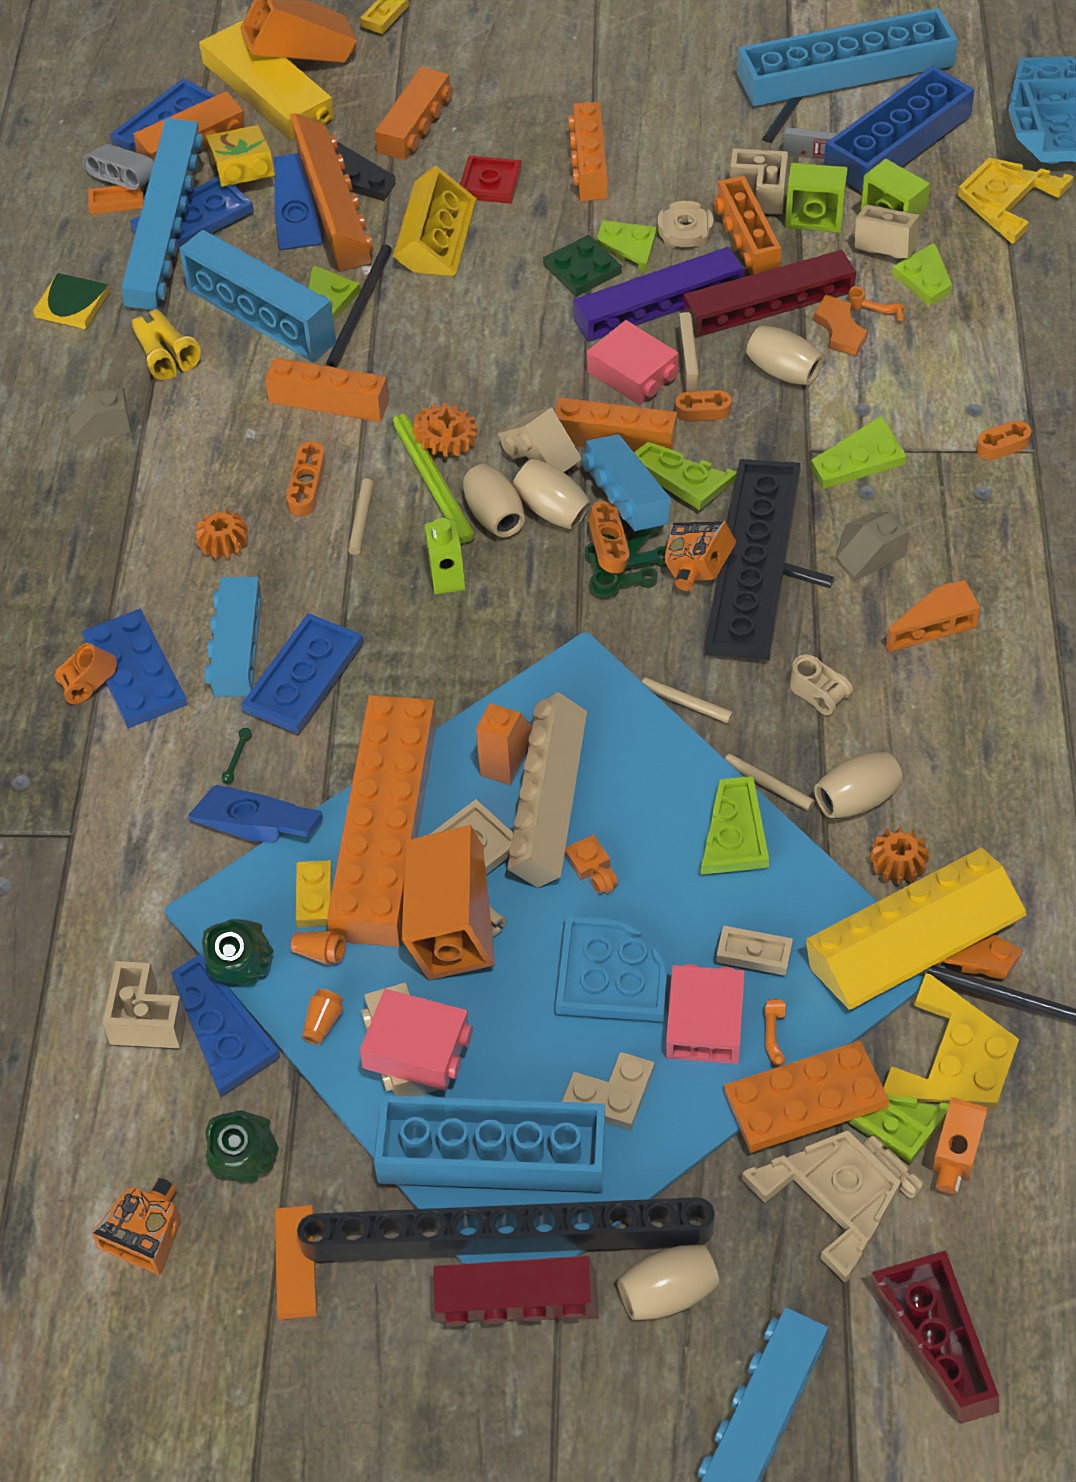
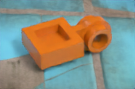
(592, 861)

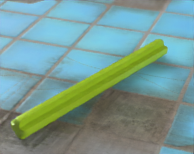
(433, 478)

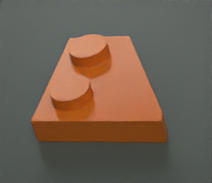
(988, 957)

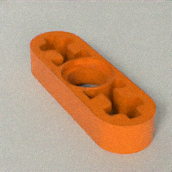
(311, 488)
(618, 560)

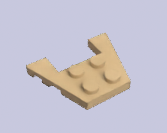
(844, 1182)

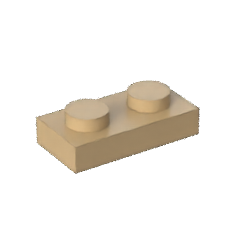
(754, 950)

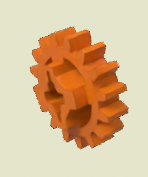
(445, 429)

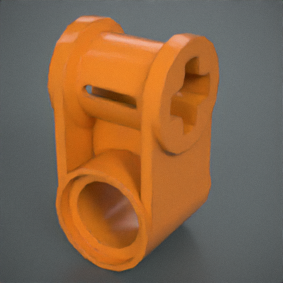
(86, 670)

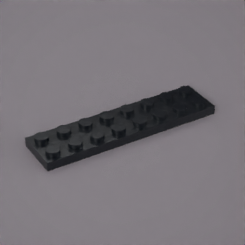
(754, 571)

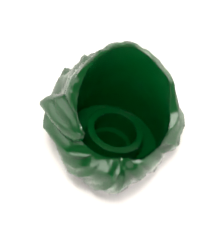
(236, 951)
(240, 1146)

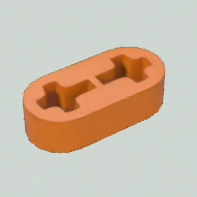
(703, 405)
(1007, 437)

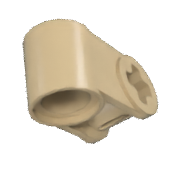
(818, 684)

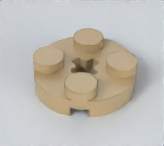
(694, 234)

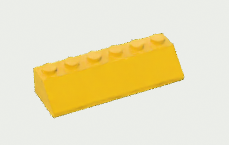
(914, 928)

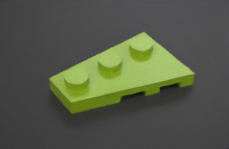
(686, 479)

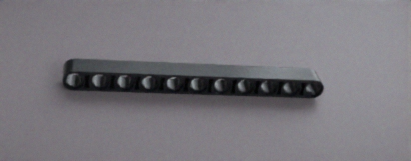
(490, 1218)

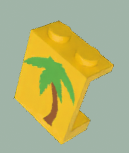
(240, 155)

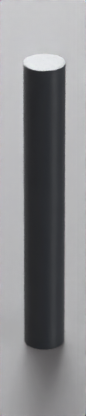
(808, 575)

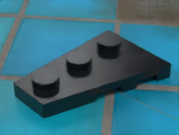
(365, 176)

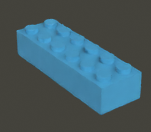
(258, 295)
(490, 1143)

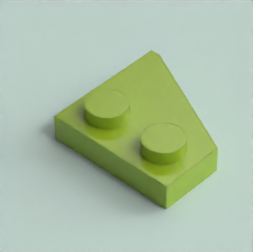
(628, 241)
(924, 275)
(904, 1125)

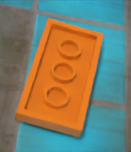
(805, 1096)

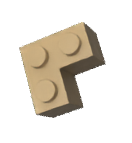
(765, 175)
(540, 438)
(137, 1014)

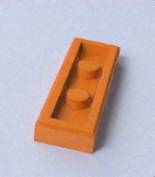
(293, 1270)

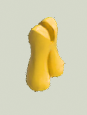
(159, 361)

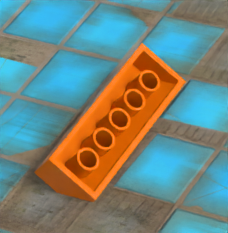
(332, 194)

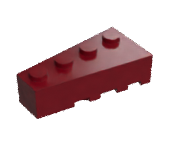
(516, 1290)
(937, 1325)

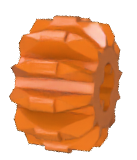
(221, 534)
(899, 856)

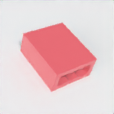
(632, 362)
(705, 1014)
(416, 1039)

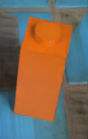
(502, 743)

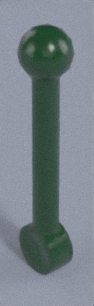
(244, 735)

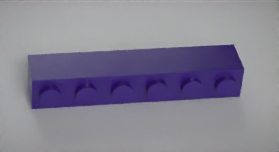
(652, 294)

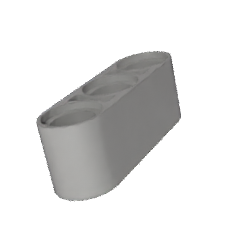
(119, 166)

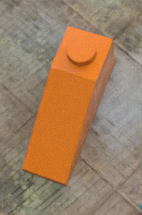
(938, 615)

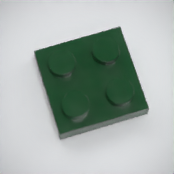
(582, 265)

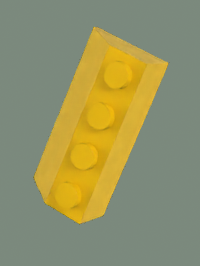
(435, 225)

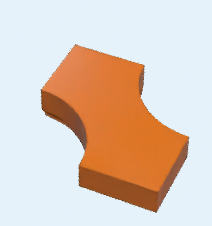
(844, 332)

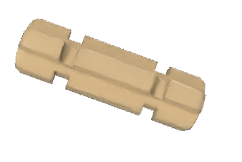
(910, 1183)

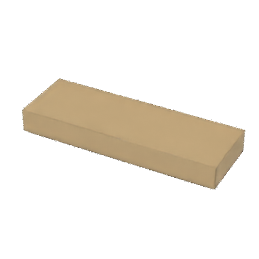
(688, 352)

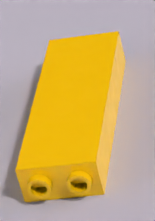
(265, 82)

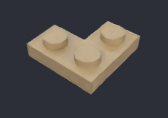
(621, 1094)

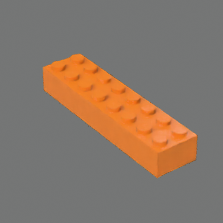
(379, 819)

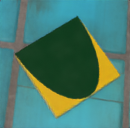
(71, 301)

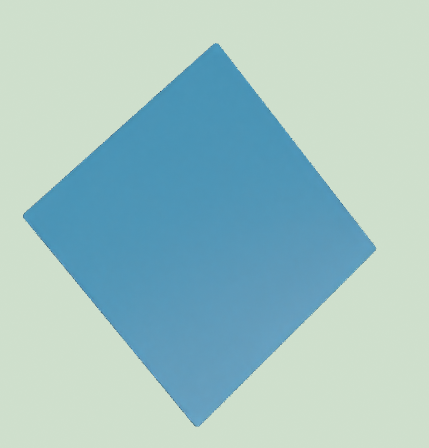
(650, 802)

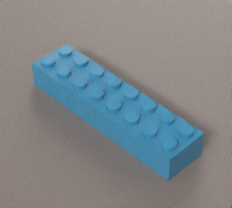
(846, 56)

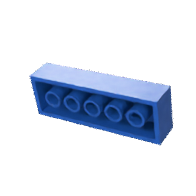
(901, 125)

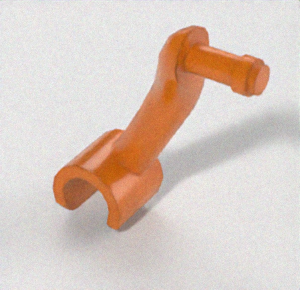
(857, 296)
(774, 1009)

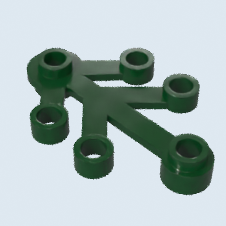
(608, 584)

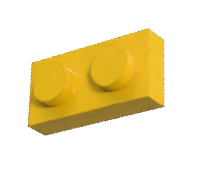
(383, 14)
(313, 893)

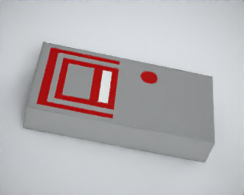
(806, 142)

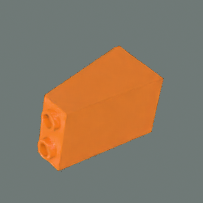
(297, 31)
(447, 903)

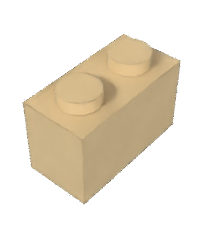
(886, 231)

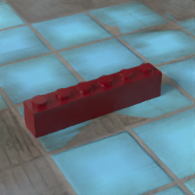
(769, 293)

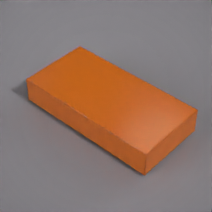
(114, 199)

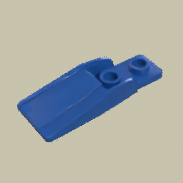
(294, 205)
(253, 815)

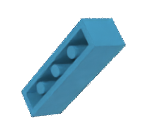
(626, 482)
(235, 636)

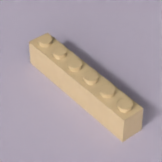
(547, 790)

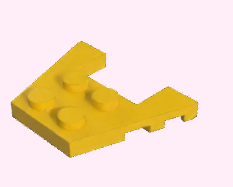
(1000, 186)
(970, 1057)

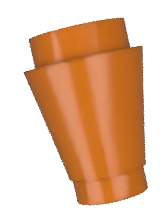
(320, 946)
(321, 1015)

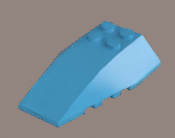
(1045, 107)

